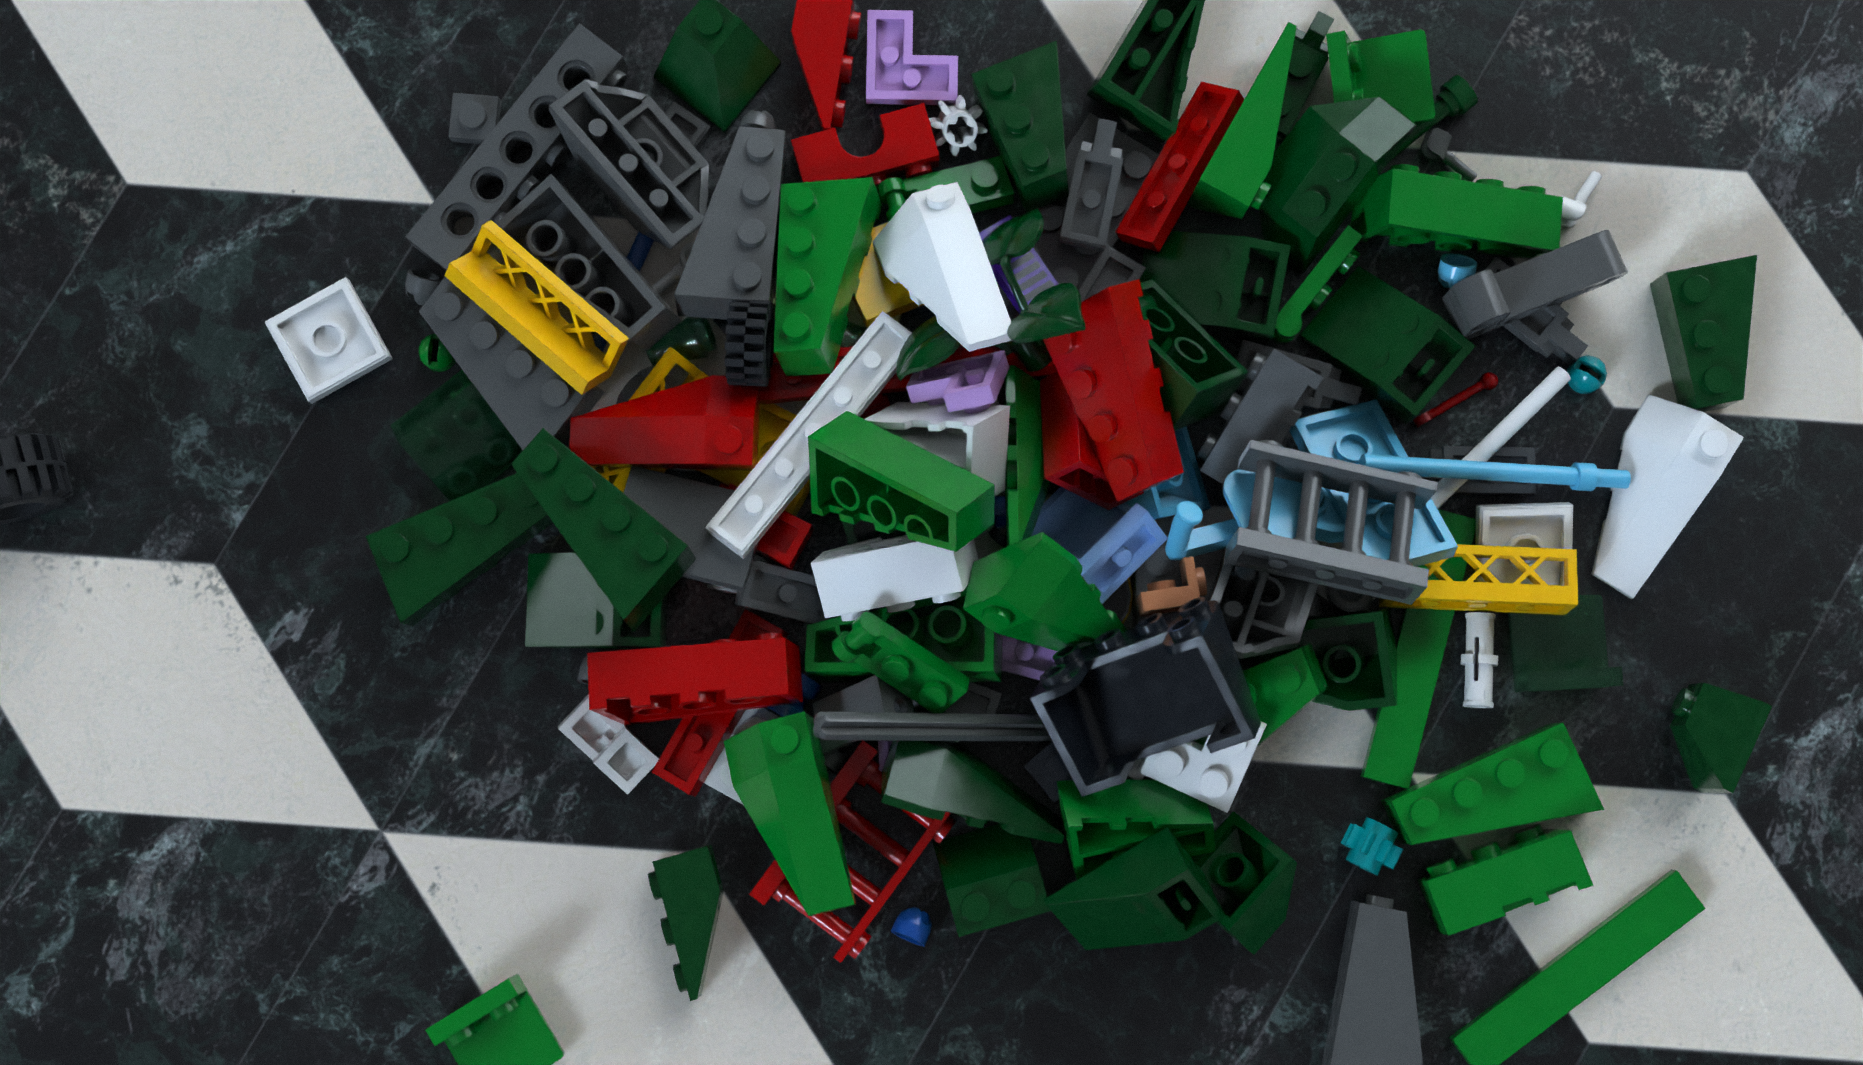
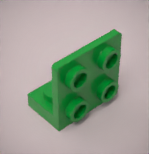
(1384, 67)
(499, 1029)

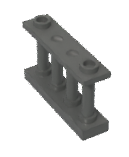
(1303, 556)

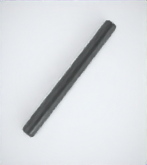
(929, 727)

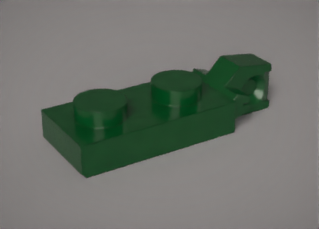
(1305, 67)

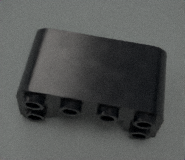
(1145, 694)

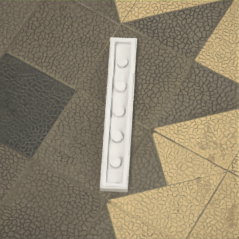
(786, 464)

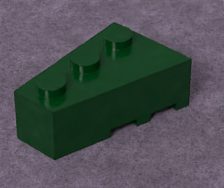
(1150, 66)
(1026, 122)
(1707, 330)

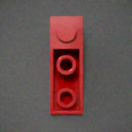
(821, 42)

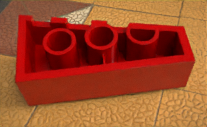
(694, 679)

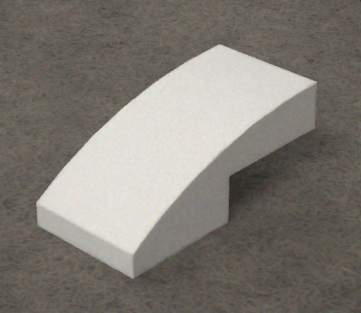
(609, 745)

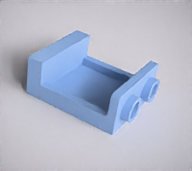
(1104, 541)

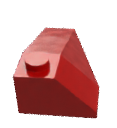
(678, 428)

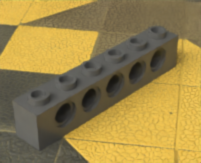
(491, 162)

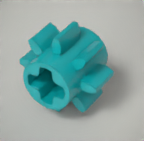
(1372, 846)

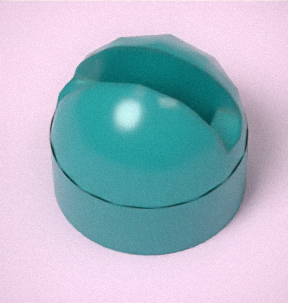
(1584, 382)

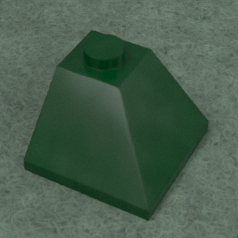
(716, 63)
(1716, 734)
(1249, 881)

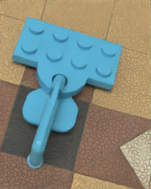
(1333, 434)

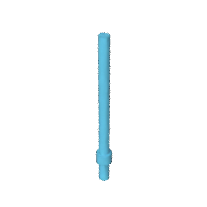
(1578, 476)

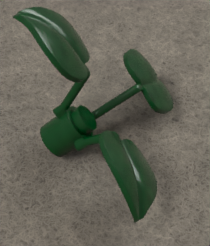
(1048, 314)

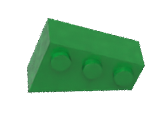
(1283, 687)
(1126, 814)

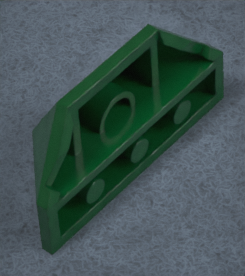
(1326, 171)

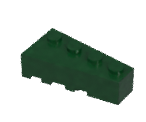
(452, 544)

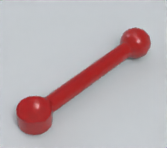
(1487, 381)

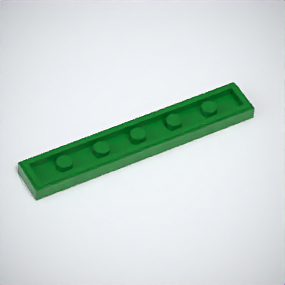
(1419, 657)
(1578, 971)

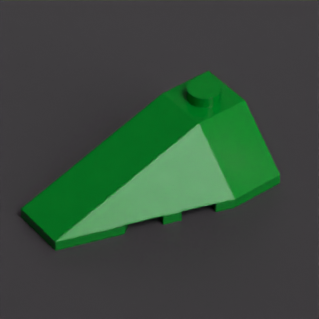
(1037, 596)

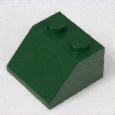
(990, 878)

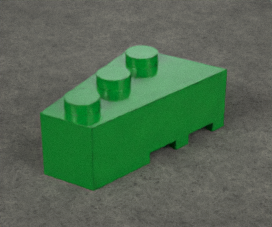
(1502, 878)

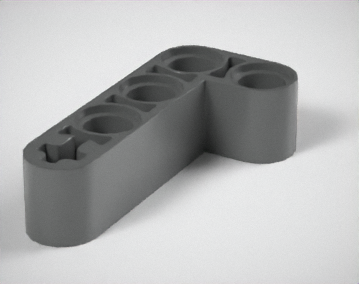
(1498, 299)

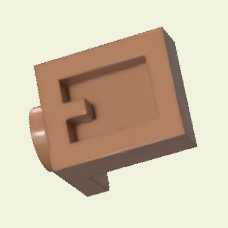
(1166, 597)

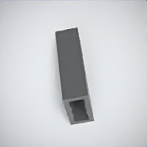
(1374, 991)

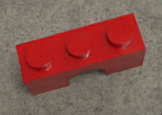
(905, 151)

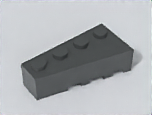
(739, 231)
(581, 254)
(503, 370)

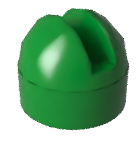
(444, 358)

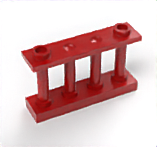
(863, 770)

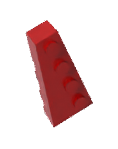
(1118, 391)

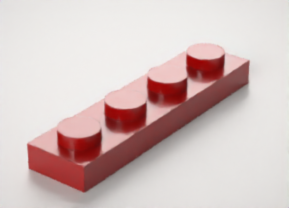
(1179, 167)
(701, 738)

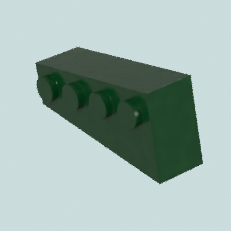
(612, 535)

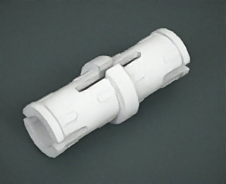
(1479, 660)

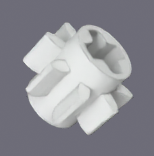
(965, 135)

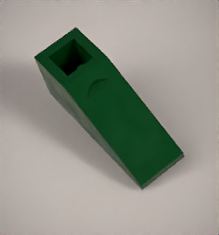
(692, 902)

